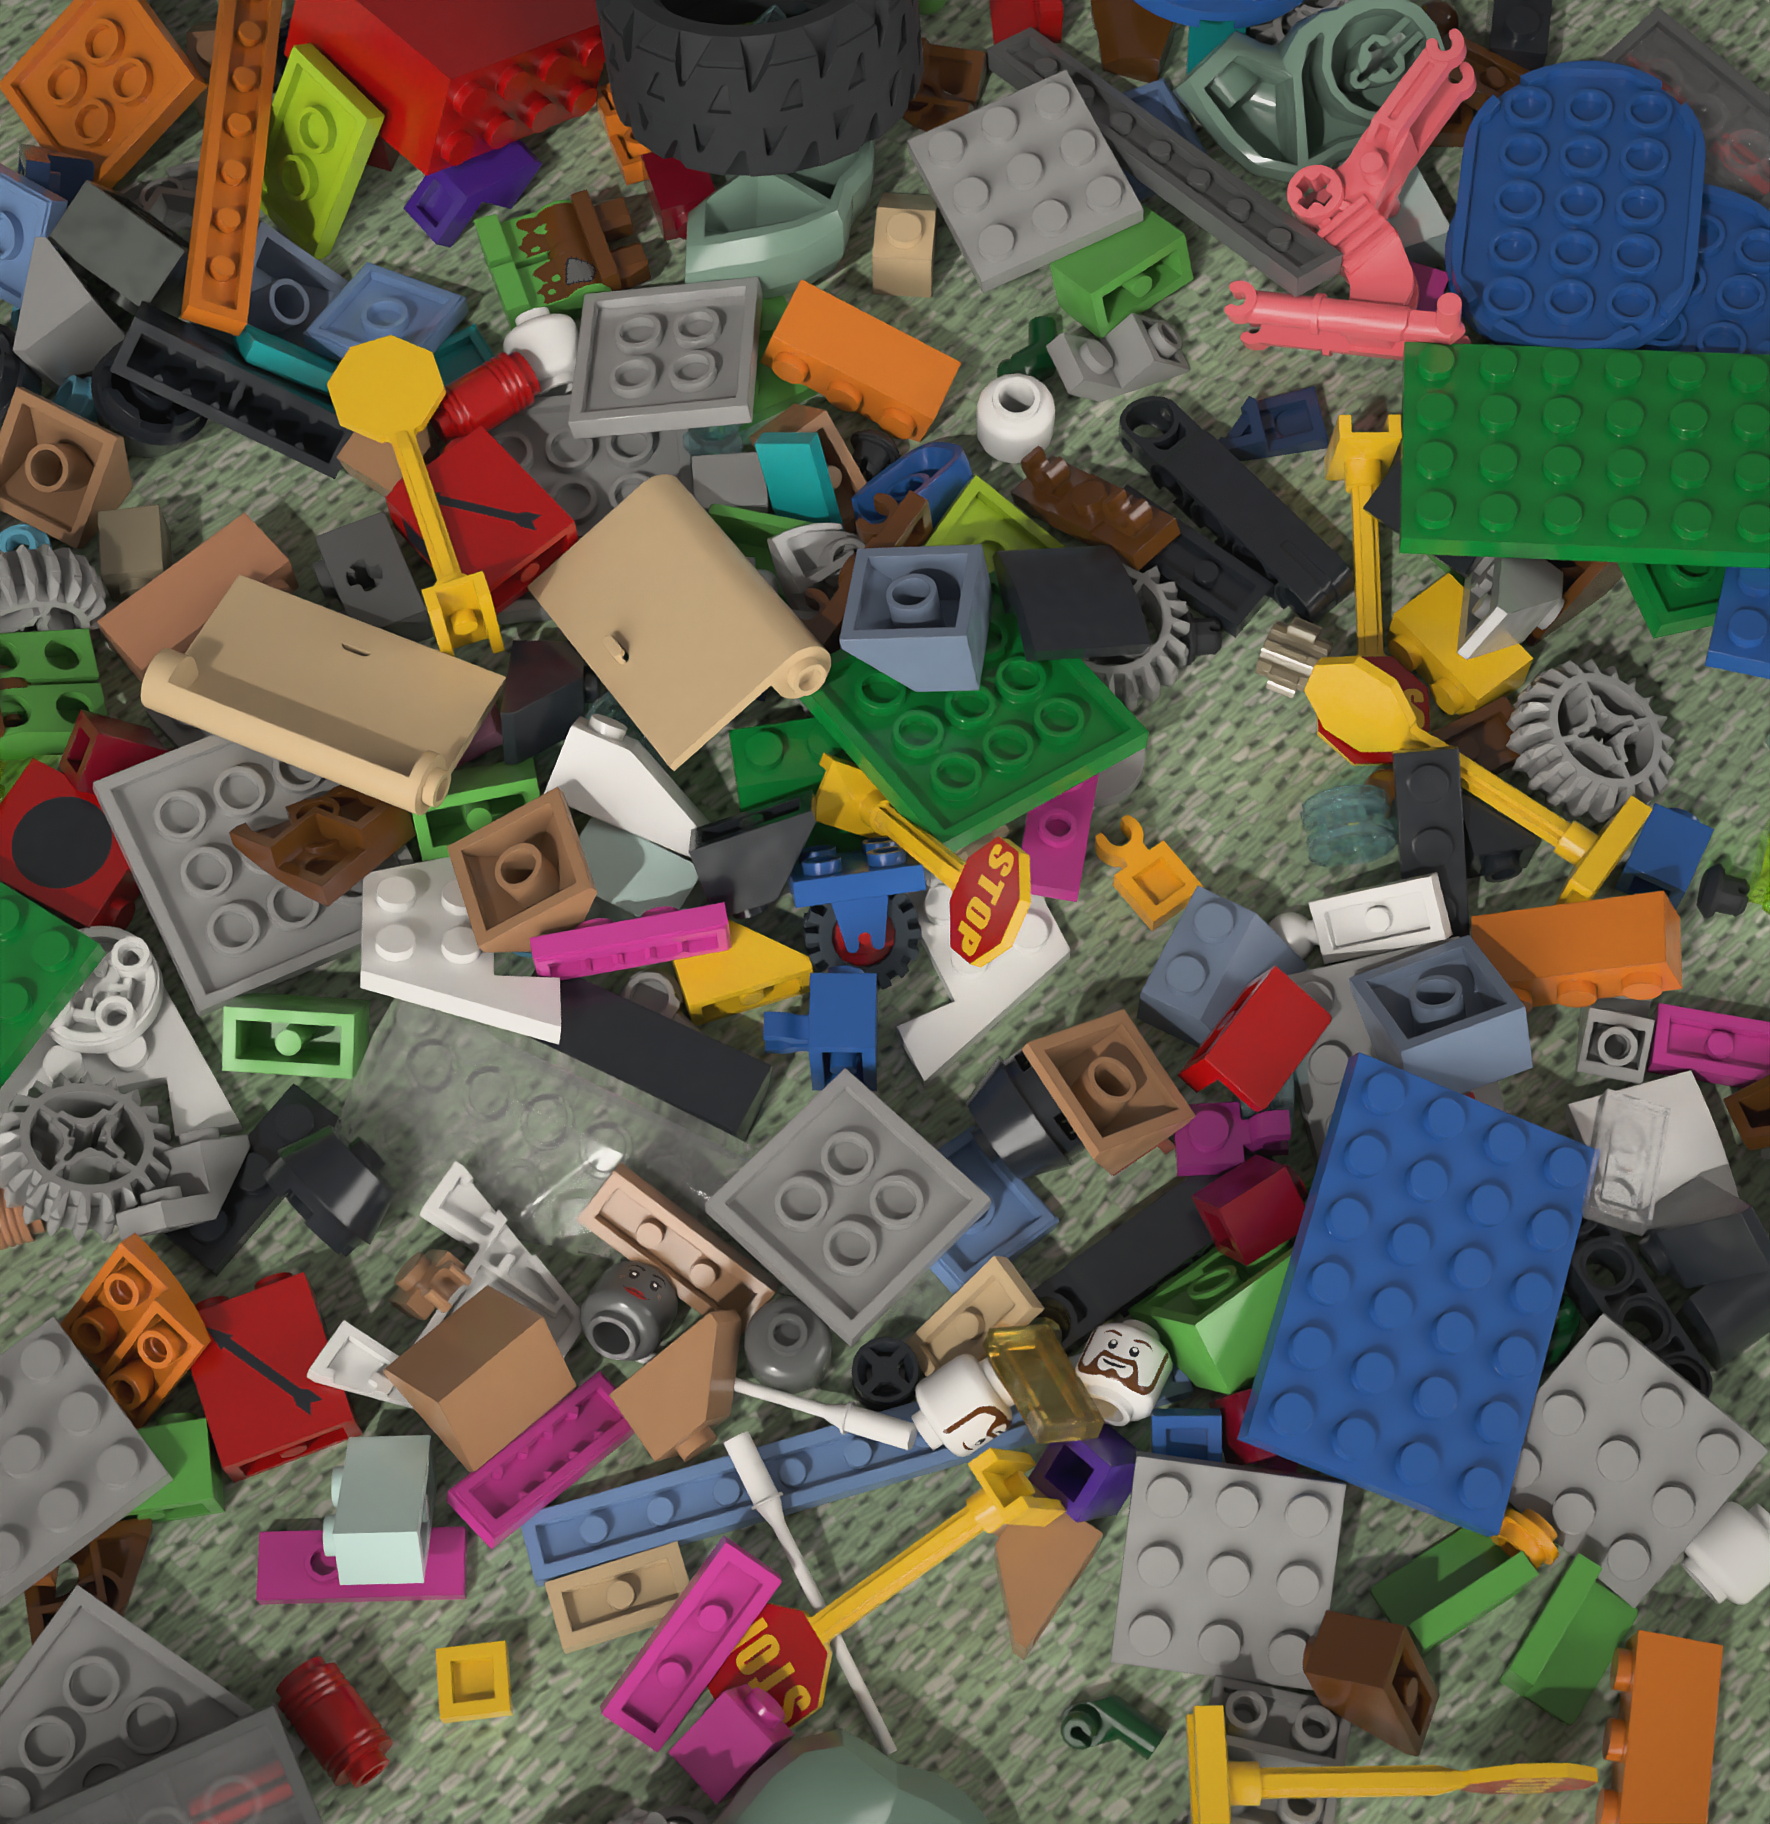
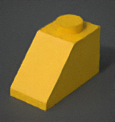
(741, 978)

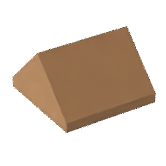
(59, 469)
(524, 875)
(1110, 1088)
(483, 1376)

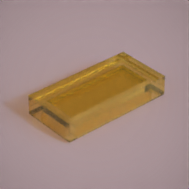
(1043, 1383)

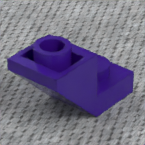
(451, 196)

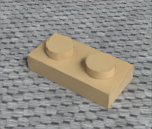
(988, 1300)
(616, 1597)

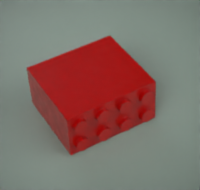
(459, 71)

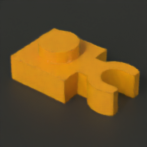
(1150, 880)

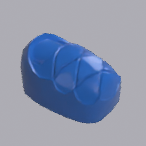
(931, 470)

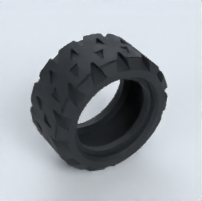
(762, 92)

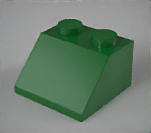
(782, 762)

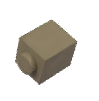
(132, 548)

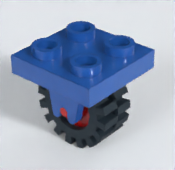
(859, 907)

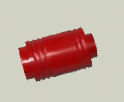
(486, 396)
(334, 1722)

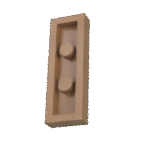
(664, 1236)

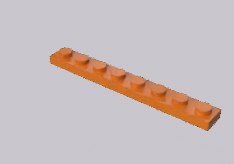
(232, 165)

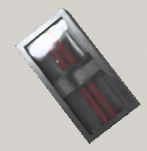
(1726, 103)
(221, 1777)

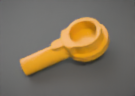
(1528, 1534)

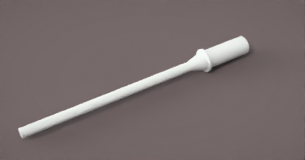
(844, 1416)
(769, 1505)

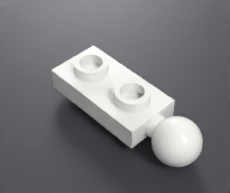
(1369, 920)

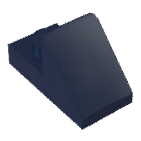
(55, 170)

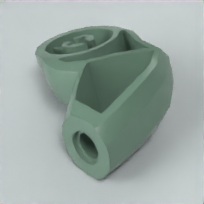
(1309, 92)
(779, 224)
(844, 1782)

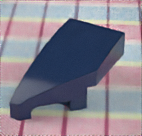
(1278, 426)

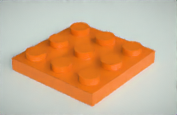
(103, 84)

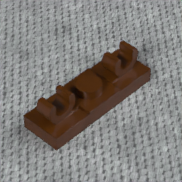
(1092, 509)
(905, 527)

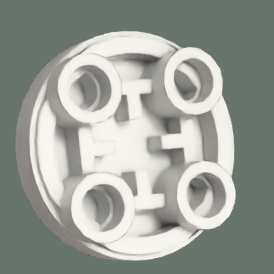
(116, 998)

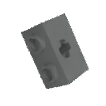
(369, 556)

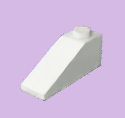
(623, 784)

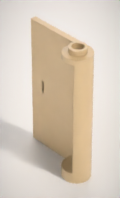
(686, 610)
(326, 694)

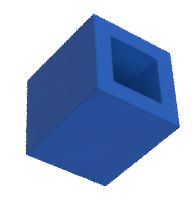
(1665, 854)

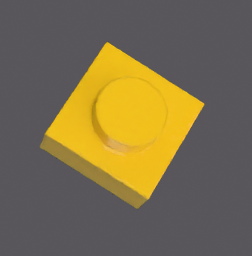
(474, 1682)

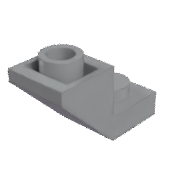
(1125, 360)
(1615, 1038)
(195, 1186)

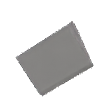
(61, 320)

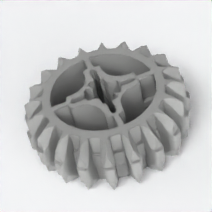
(49, 591)
(1158, 662)
(1589, 741)
(76, 1135)

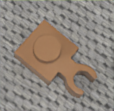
(428, 1283)

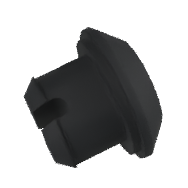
(873, 451)
(1202, 637)
(1721, 893)

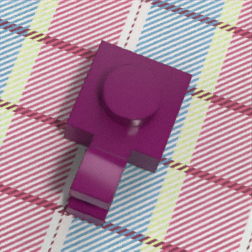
(1219, 1138)

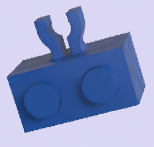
(837, 1030)

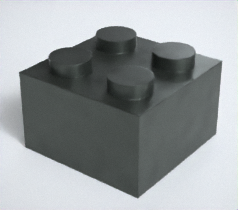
(124, 248)

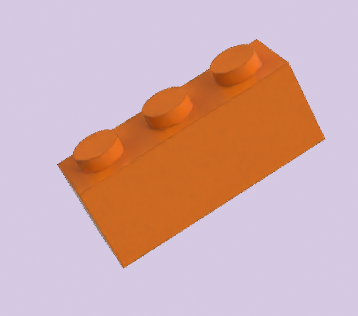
(860, 363)
(1585, 949)
(1662, 1731)

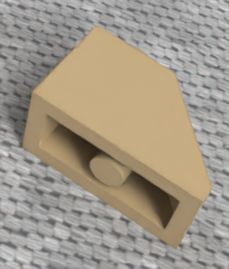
(904, 245)

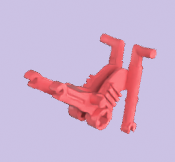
(1354, 221)

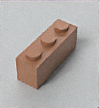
(183, 597)

